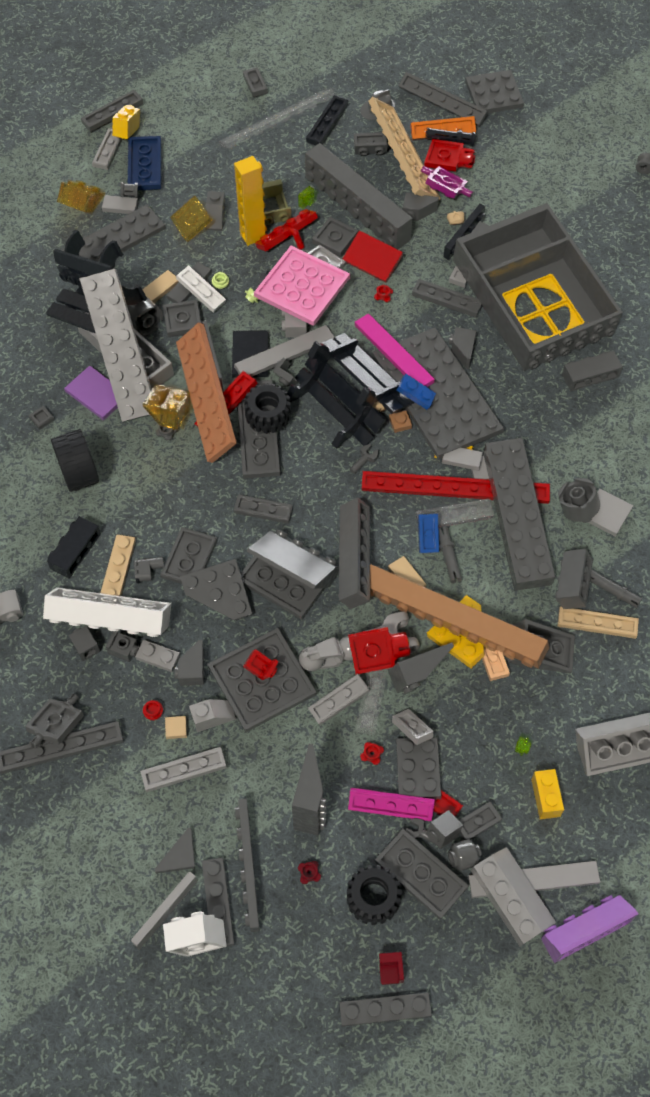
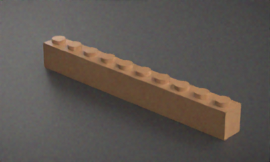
(458, 618)

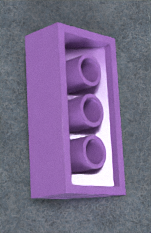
(588, 928)

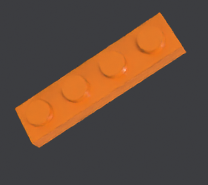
(466, 124)

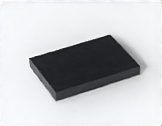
(246, 345)

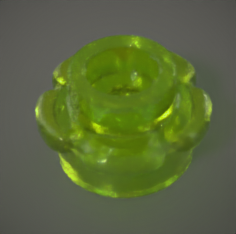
(523, 745)

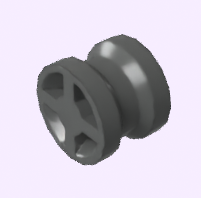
(643, 163)

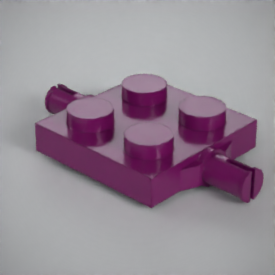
(446, 182)

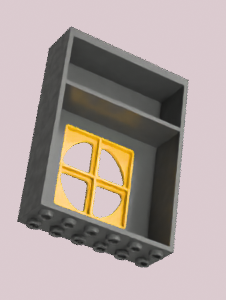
(531, 254)

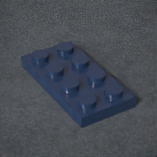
(144, 162)

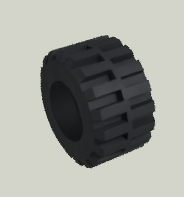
(264, 396)
(380, 877)

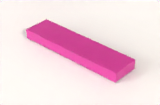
(391, 804)

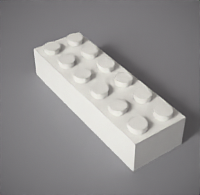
(107, 611)

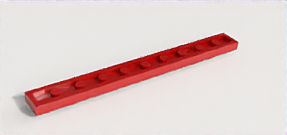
(438, 486)

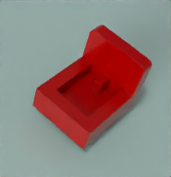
(261, 665)

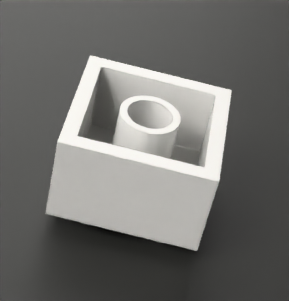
(194, 934)

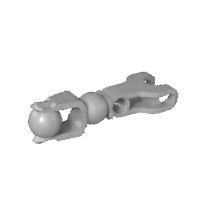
(332, 651)

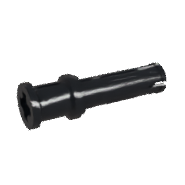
(460, 136)

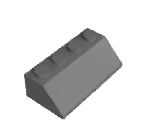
(614, 744)
(513, 896)

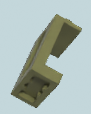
(275, 189)

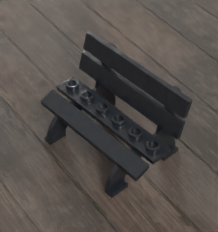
(76, 268)
(376, 382)

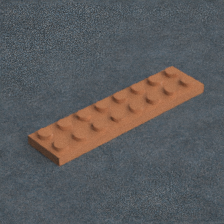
(206, 393)

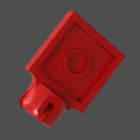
(449, 155)
(377, 649)

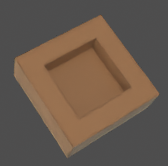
(400, 421)

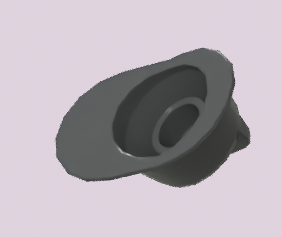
(381, 95)

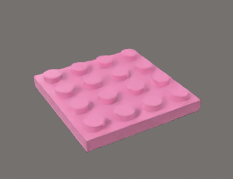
(302, 285)

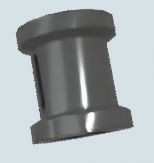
(129, 189)

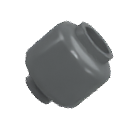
(464, 854)

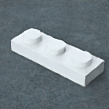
(201, 289)

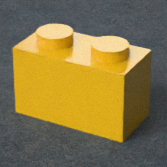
(126, 122)
(547, 794)

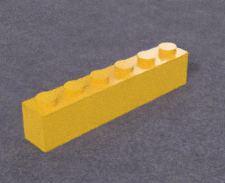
(250, 199)

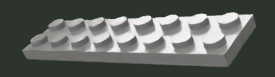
(117, 342)

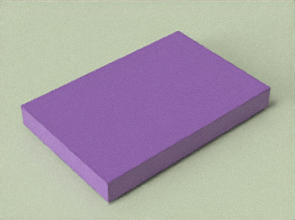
(93, 392)

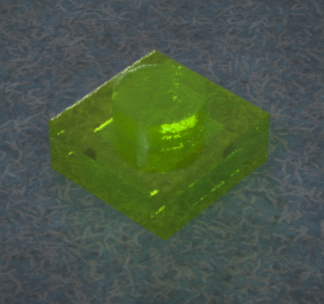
(306, 197)

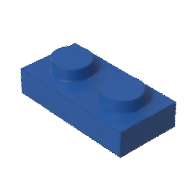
(416, 391)
(428, 533)

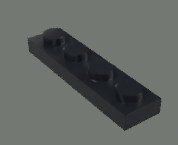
(327, 120)
(467, 227)

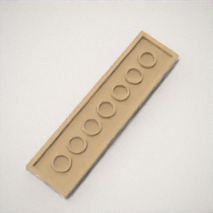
(402, 147)

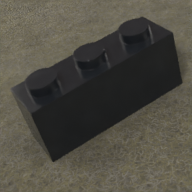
(73, 547)

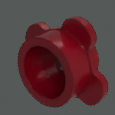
(309, 866)

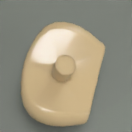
(455, 217)

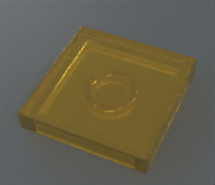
(191, 218)

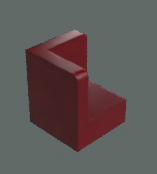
(391, 968)

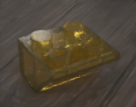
(80, 196)
(167, 405)

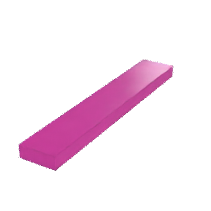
(392, 350)

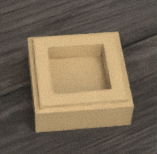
(176, 727)

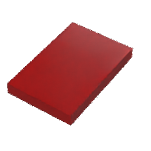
(372, 256)

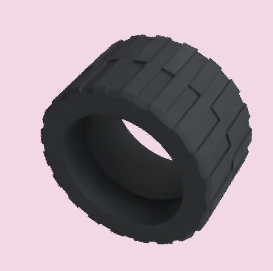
(75, 460)

